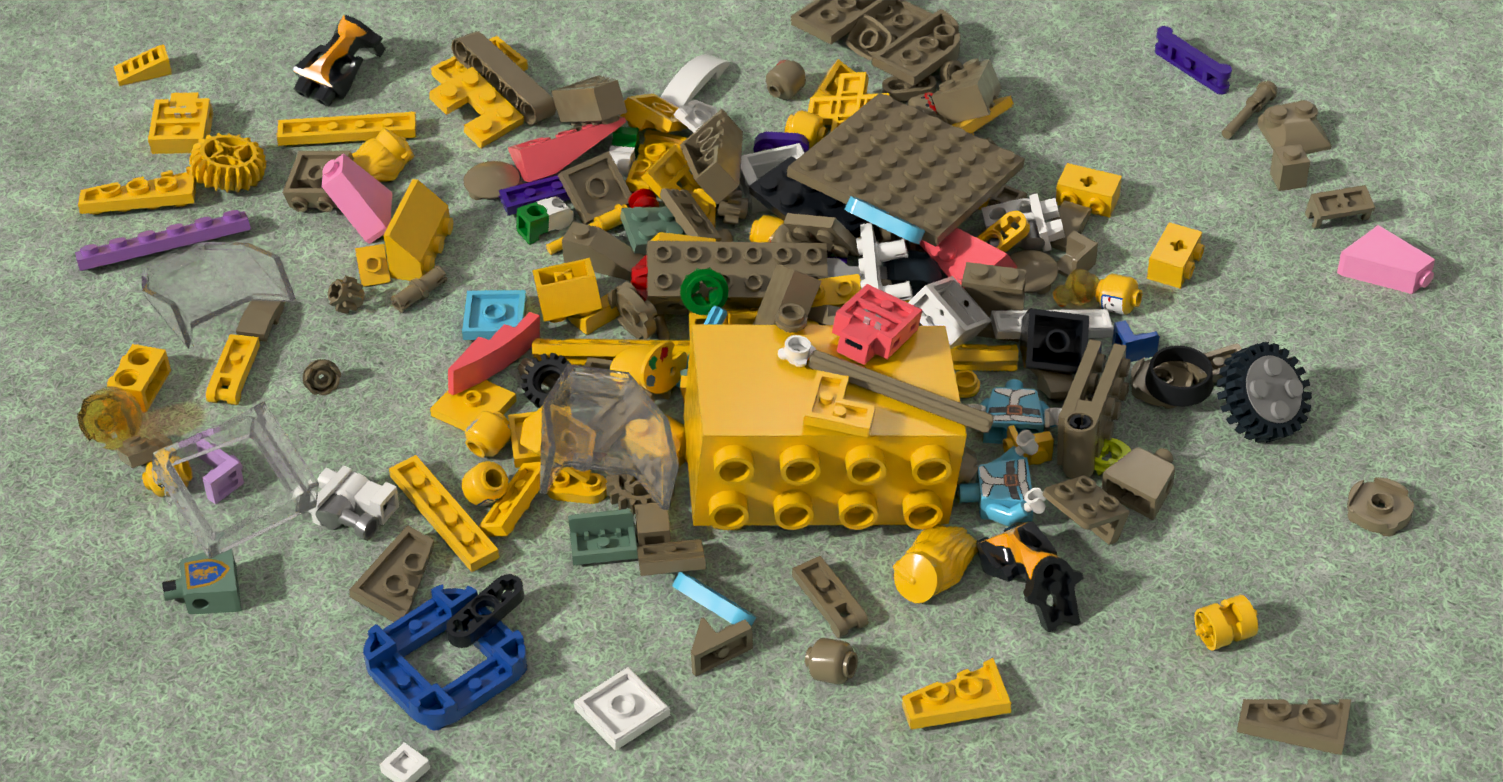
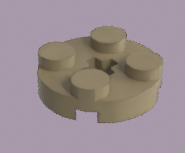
(635, 314)
(1173, 371)
(1385, 520)

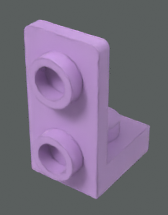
(224, 477)

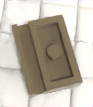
(140, 450)
(671, 557)

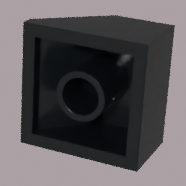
(1053, 340)

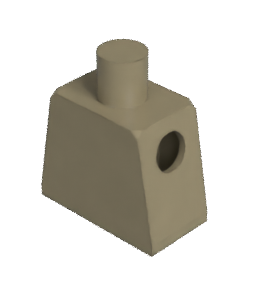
(1141, 480)

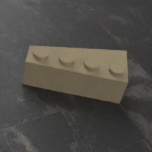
(590, 101)
(715, 156)

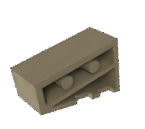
(968, 92)

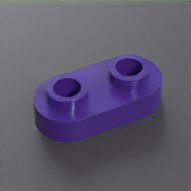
(772, 140)

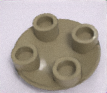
(489, 177)
(1040, 270)

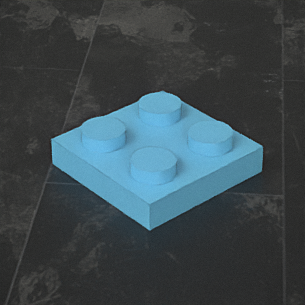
(491, 309)

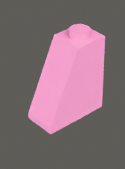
(358, 196)
(1386, 262)

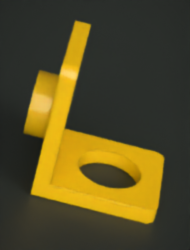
(372, 265)

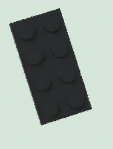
(787, 195)

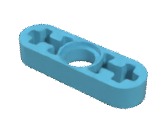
(882, 219)
(712, 599)

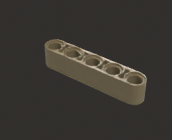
(505, 76)

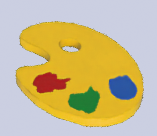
(656, 368)

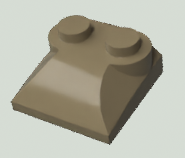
(1294, 125)

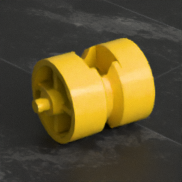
(1226, 622)

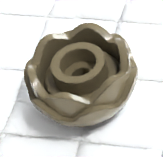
(325, 384)

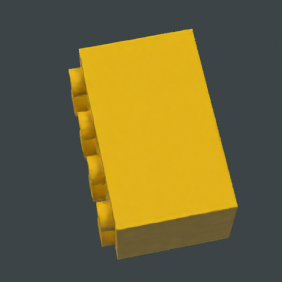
(765, 467)

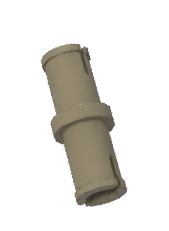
(419, 289)

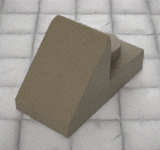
(714, 648)

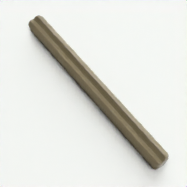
(903, 391)

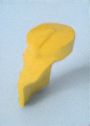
(384, 156)
(934, 562)

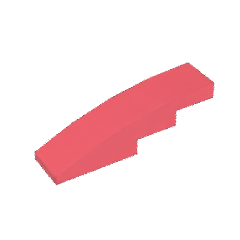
(491, 356)

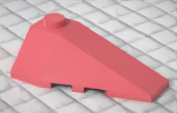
(547, 156)

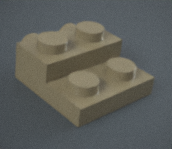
(305, 181)

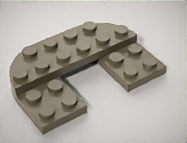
(921, 37)

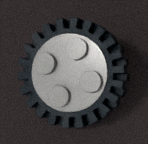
(1264, 392)

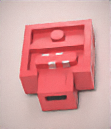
(874, 324)

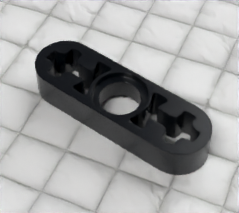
(479, 623)

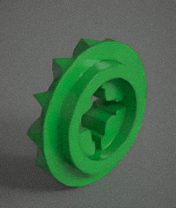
(696, 302)

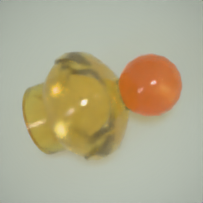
(1078, 288)

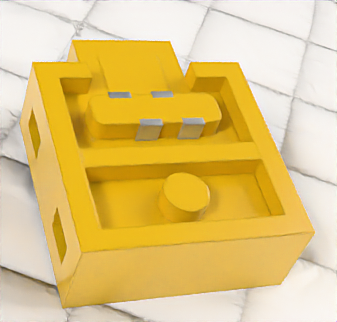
(179, 123)

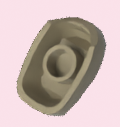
(868, 37)

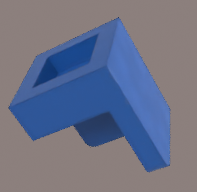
(1137, 345)

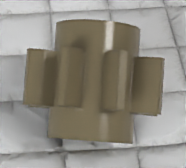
(733, 208)
(346, 294)

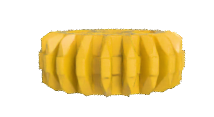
(227, 162)

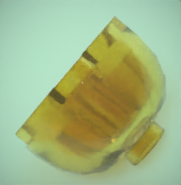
(110, 411)

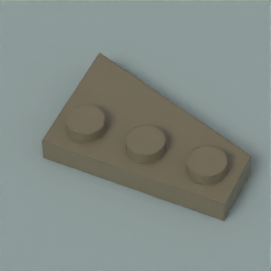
(395, 575)
(1303, 725)

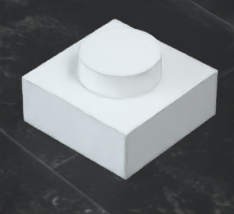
(405, 765)

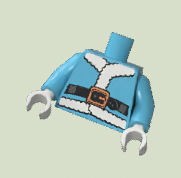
(1016, 407)
(1005, 486)

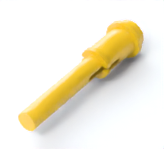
(605, 221)

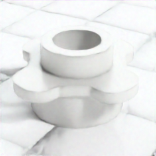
(796, 350)

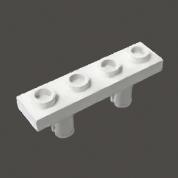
(873, 257)

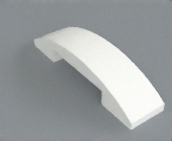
(693, 77)

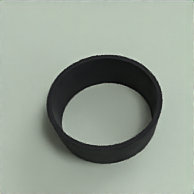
(1177, 395)

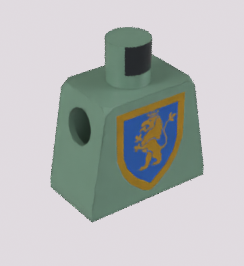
(206, 584)

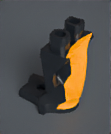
(340, 50)
(1030, 555)

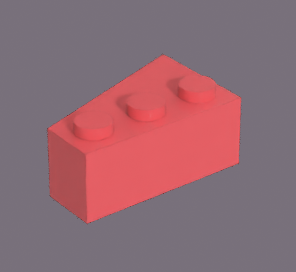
(961, 248)

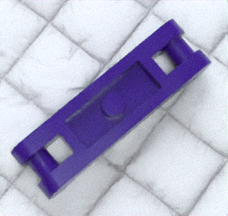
(1192, 61)

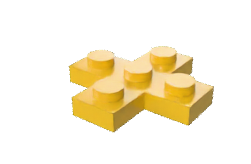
(849, 99)

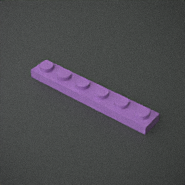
(151, 242)

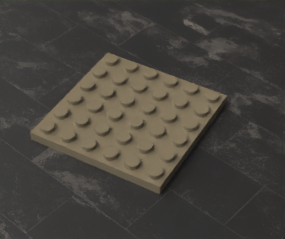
(907, 166)

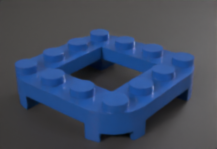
(430, 703)

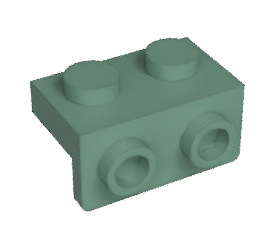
(602, 536)

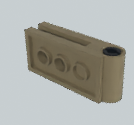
(1091, 408)

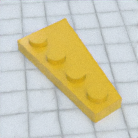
(140, 193)

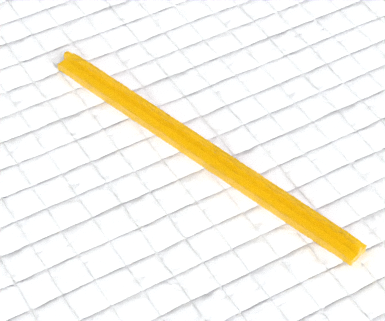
(578, 350)

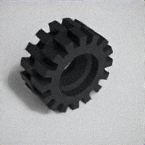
(538, 373)

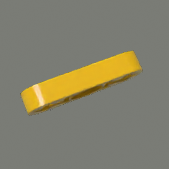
(1004, 224)

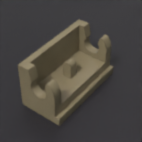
(1339, 204)

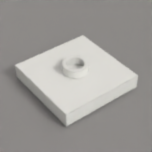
(621, 708)

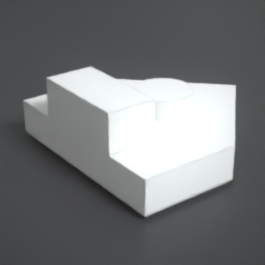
(695, 114)

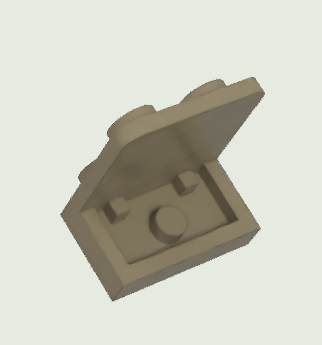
(1089, 507)

